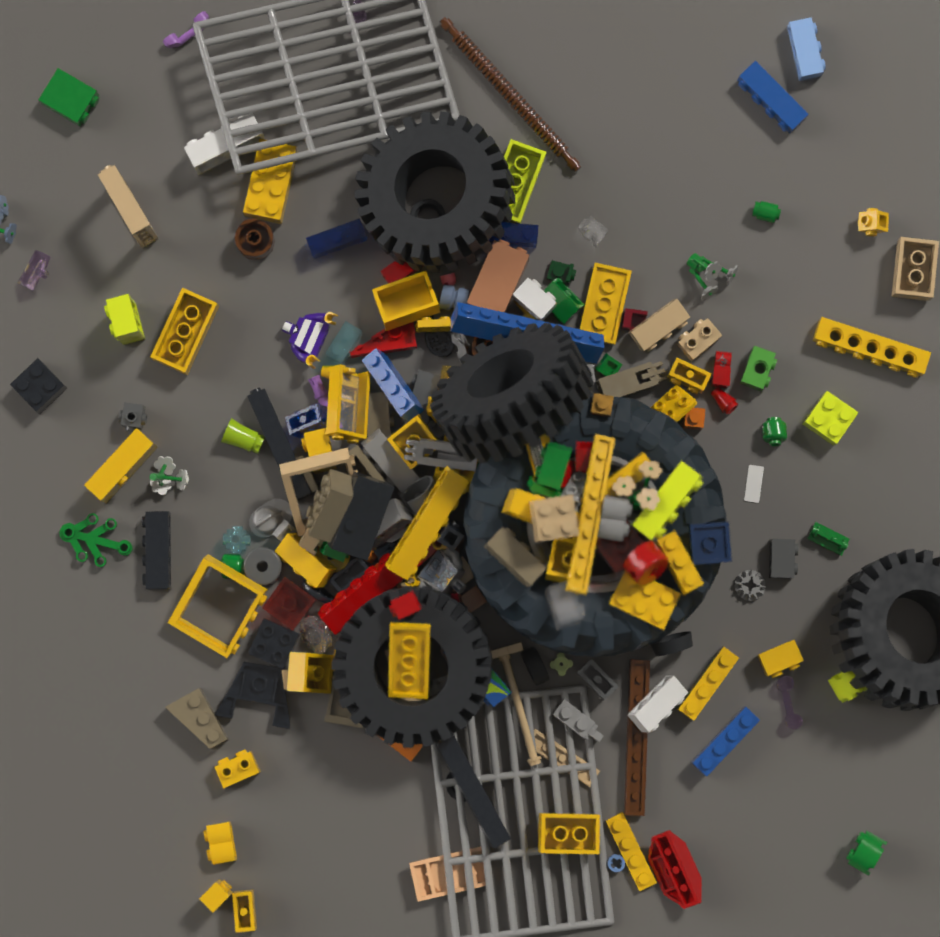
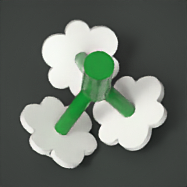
(160, 482)

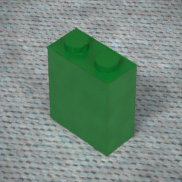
(69, 97)

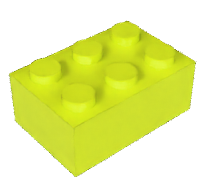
(125, 319)

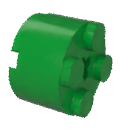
(866, 852)

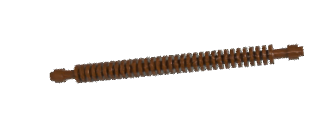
(500, 83)

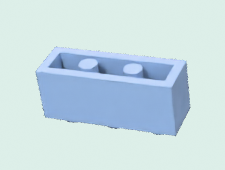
(806, 49)

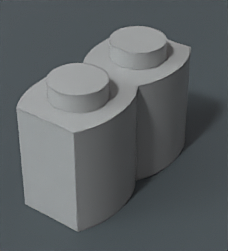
(614, 518)

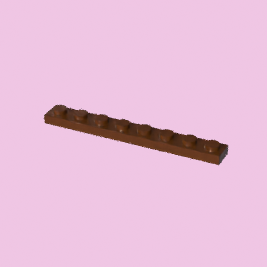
(636, 741)

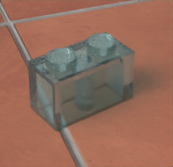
(344, 343)

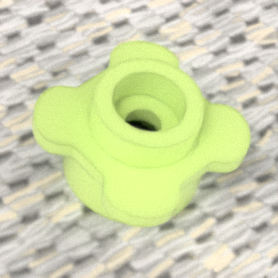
(556, 664)

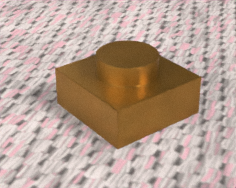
(602, 405)

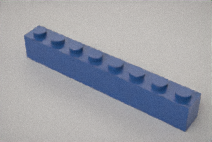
(488, 323)

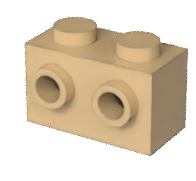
(699, 339)

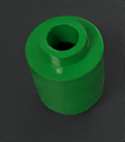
(766, 211)

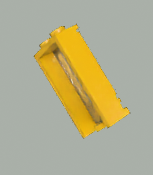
(347, 404)

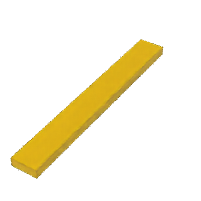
(590, 514)

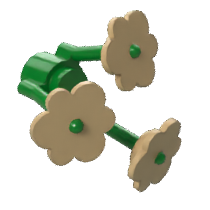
(644, 498)

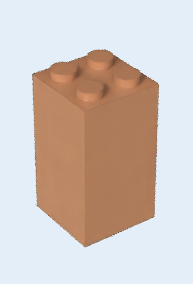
(499, 277)

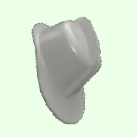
(269, 516)

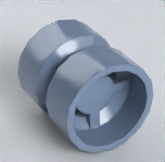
(450, 297)

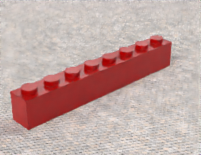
(373, 583)

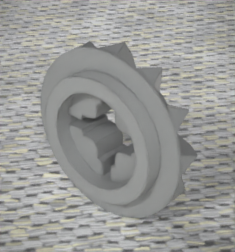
(755, 592)

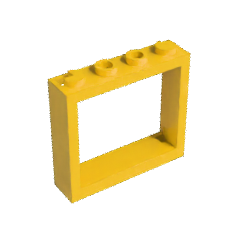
(203, 637)

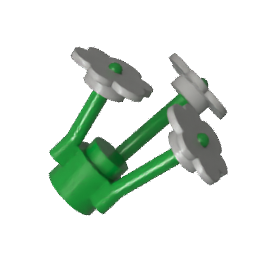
(700, 263)

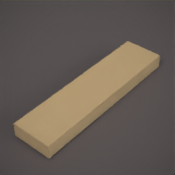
(561, 755)

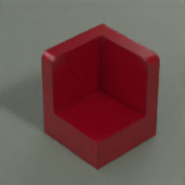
(632, 318)

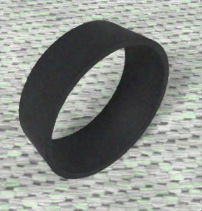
(672, 643)

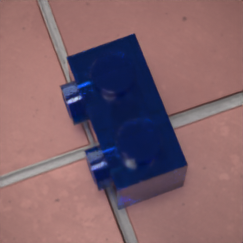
(307, 420)

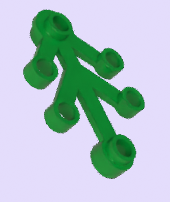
(92, 539)

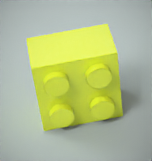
(830, 418)

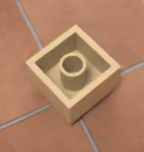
(553, 518)

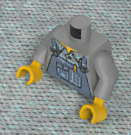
(442, 571)

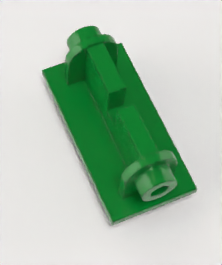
(828, 539)

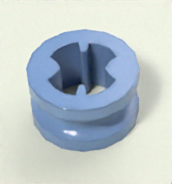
(615, 869)

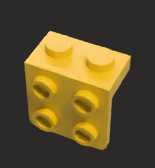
(675, 403)

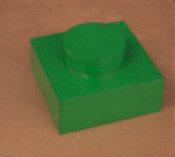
(608, 365)

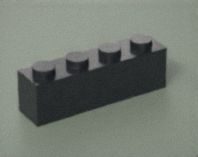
(158, 550)

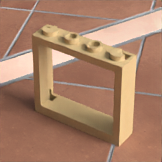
(127, 206)
(306, 465)

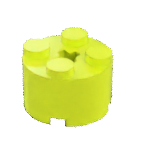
(842, 687)

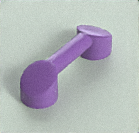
(173, 41)

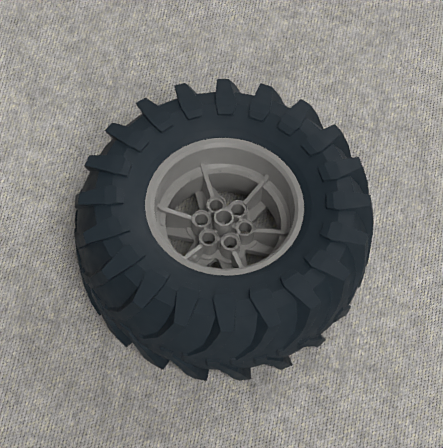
(604, 627)

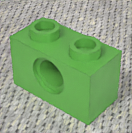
(750, 376)

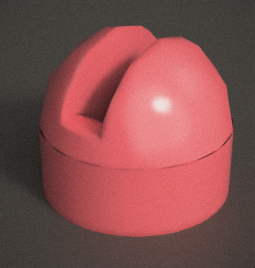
(449, 279)

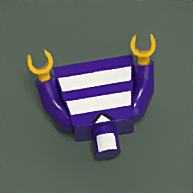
(309, 335)

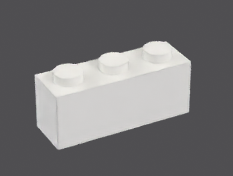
(658, 704)

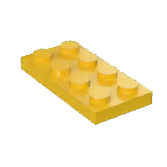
(605, 301)
(409, 660)

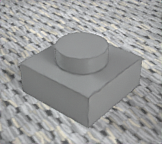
(282, 529)

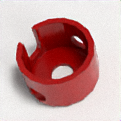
(645, 563)

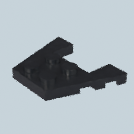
(260, 685)

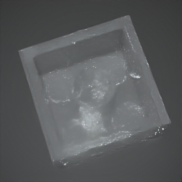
(564, 606)

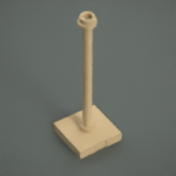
(504, 656)

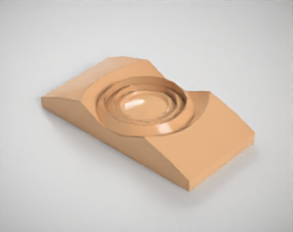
(430, 877)

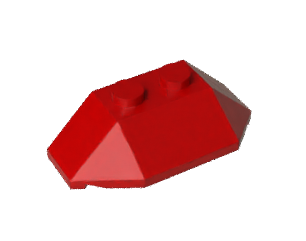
(675, 869)

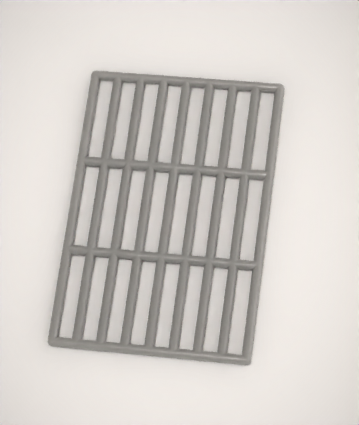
(291, 80)
(524, 852)

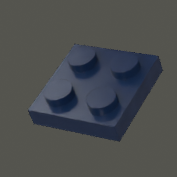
(710, 543)

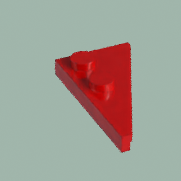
(389, 341)

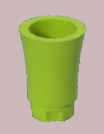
(242, 437)

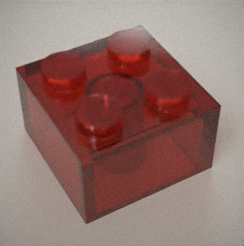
(618, 551)
(289, 604)

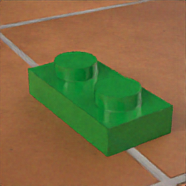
(539, 489)

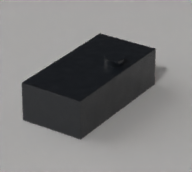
(363, 516)

